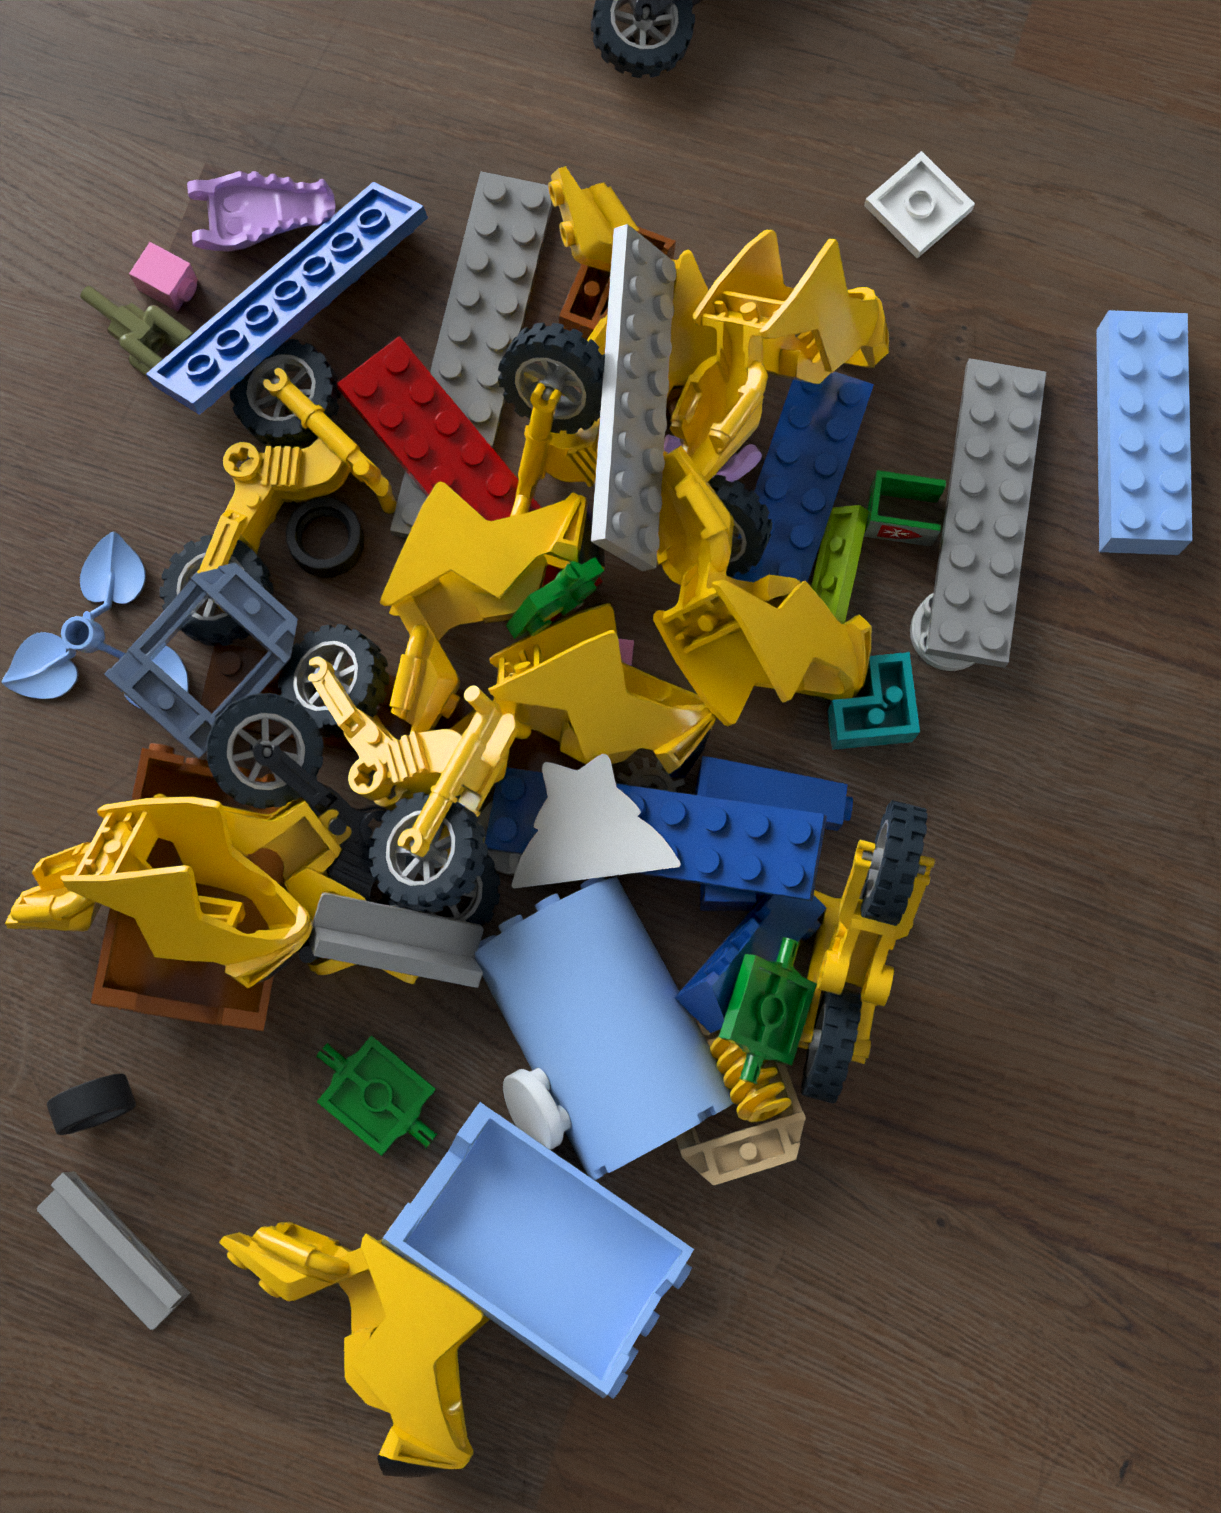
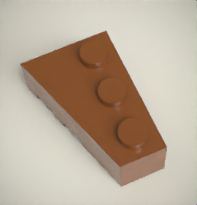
(590, 291)

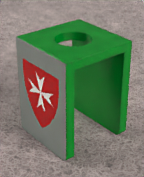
(905, 487)

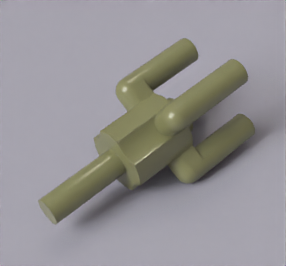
(138, 331)

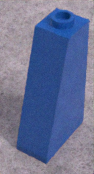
(774, 788)

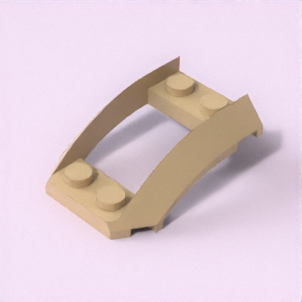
(749, 1148)

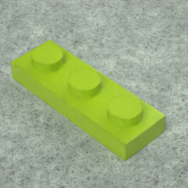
(839, 558)

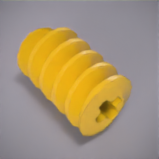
(754, 1101)

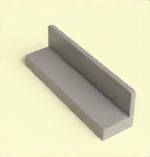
(396, 939)
(112, 1250)

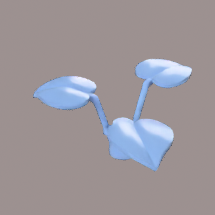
(42, 661)

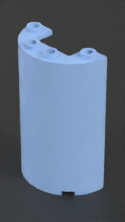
(602, 1024)
(541, 1250)

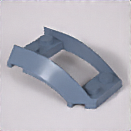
(163, 697)

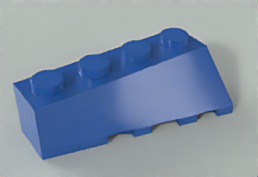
(758, 934)

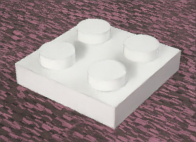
(919, 204)

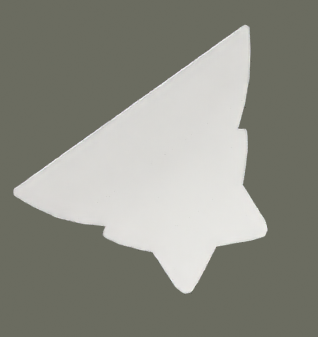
(589, 830)

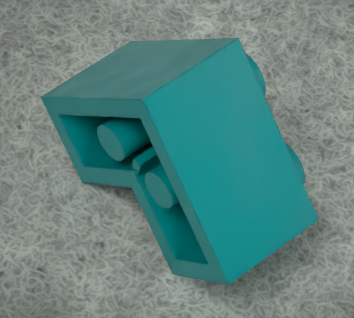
(886, 712)

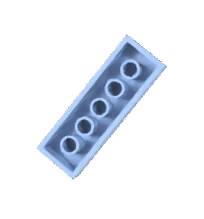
(1144, 433)

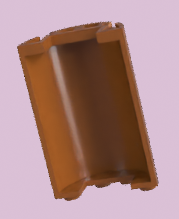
(172, 988)

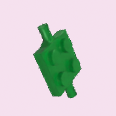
(559, 596)
(768, 1010)
(376, 1095)

